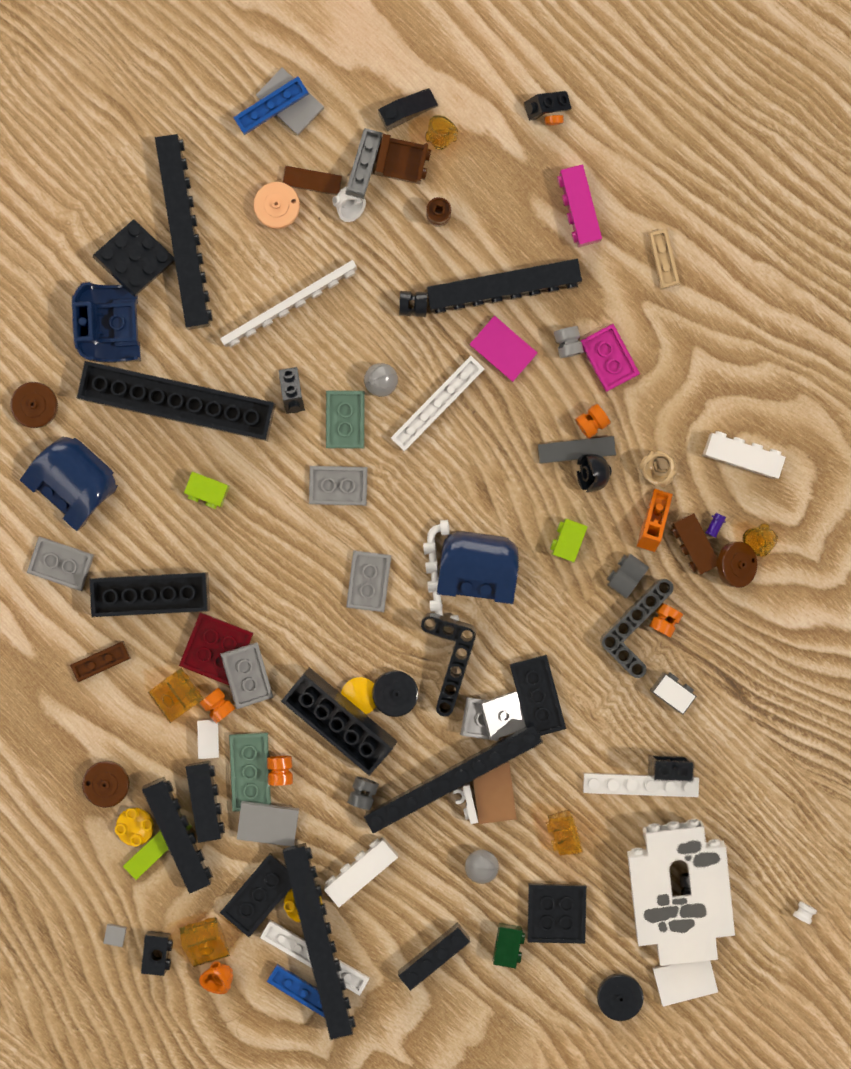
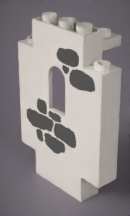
(684, 924)

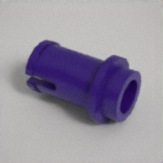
(715, 525)

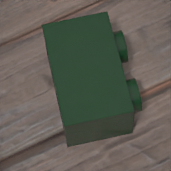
(508, 945)

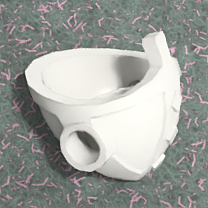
(348, 207)

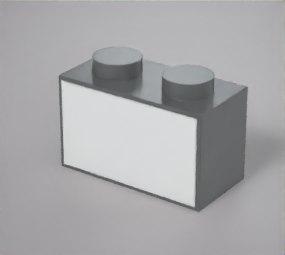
(673, 693)

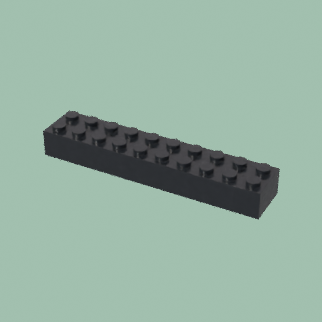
(176, 401)

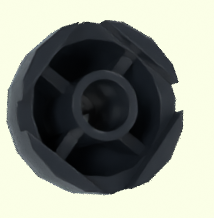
(593, 472)

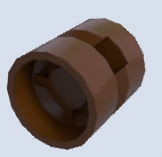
(438, 212)

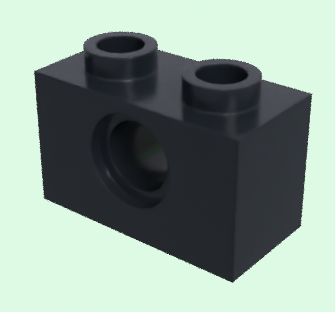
(151, 964)

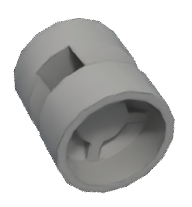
(568, 342)

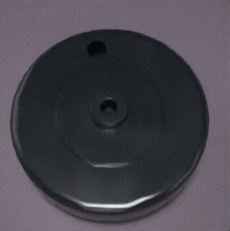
(395, 693)
(620, 997)

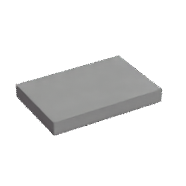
(299, 114)
(338, 485)
(60, 563)
(368, 581)
(246, 675)
(267, 823)

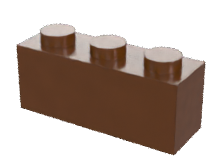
(694, 544)

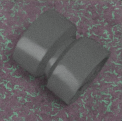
(361, 799)

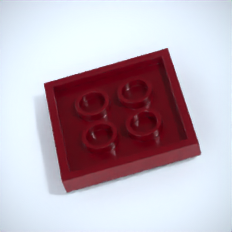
(208, 641)

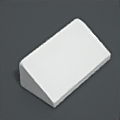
(207, 739)

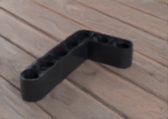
(456, 660)

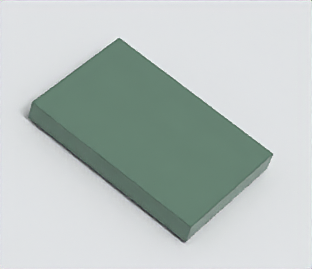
(345, 419)

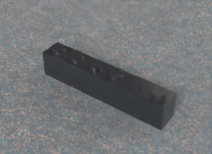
(176, 834)

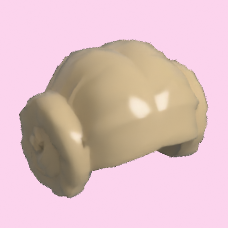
(658, 468)

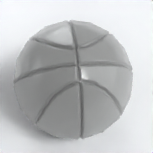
(381, 379)
(481, 866)

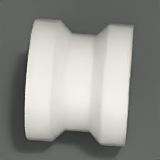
(805, 912)

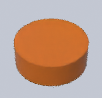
(554, 120)

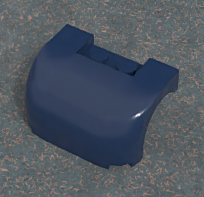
(105, 323)
(71, 479)
(479, 567)

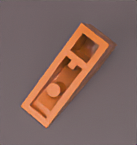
(655, 520)

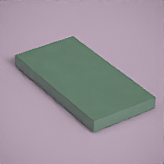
(249, 769)

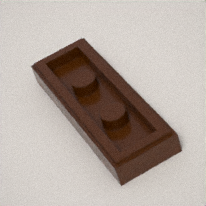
(312, 180)
(100, 661)

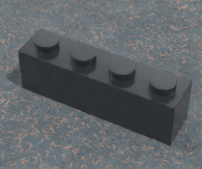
(204, 801)
(433, 956)

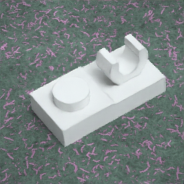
(469, 812)

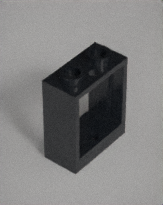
(678, 769)

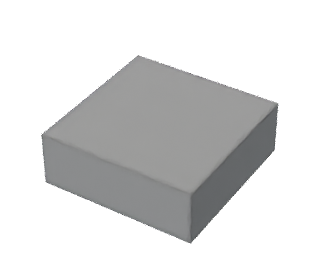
(115, 935)

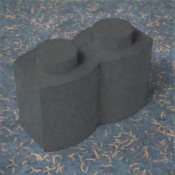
(627, 575)

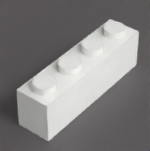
(744, 456)
(360, 872)

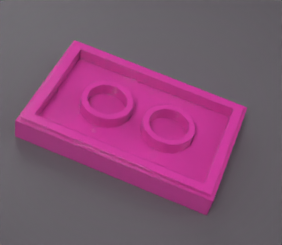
(503, 348)
(609, 357)

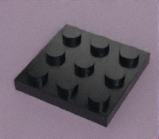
(133, 258)
(556, 913)

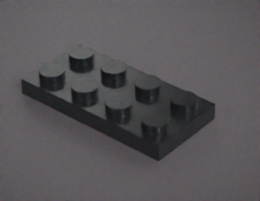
(538, 694)
(258, 895)

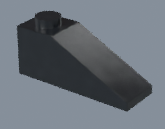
(406, 108)

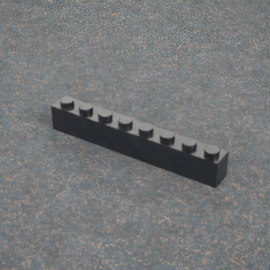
(504, 285)

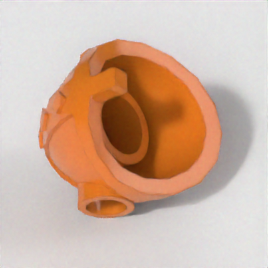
(217, 978)

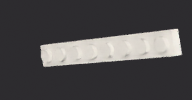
(282, 309)

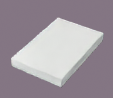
(684, 981)

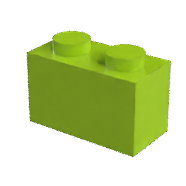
(206, 489)
(568, 540)

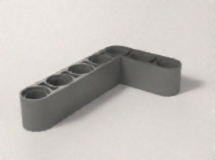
(632, 625)

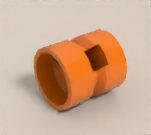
(592, 421)
(663, 626)
(217, 705)
(280, 771)

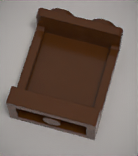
(402, 160)

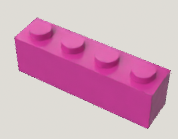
(580, 206)

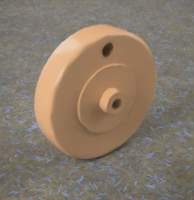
(276, 205)

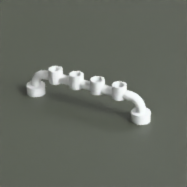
(432, 567)

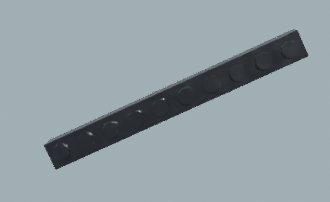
(182, 231)
(453, 778)
(318, 941)

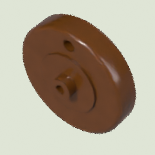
(34, 405)
(737, 564)
(105, 784)

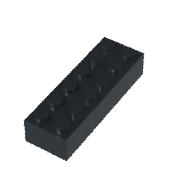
(149, 594)
(339, 721)

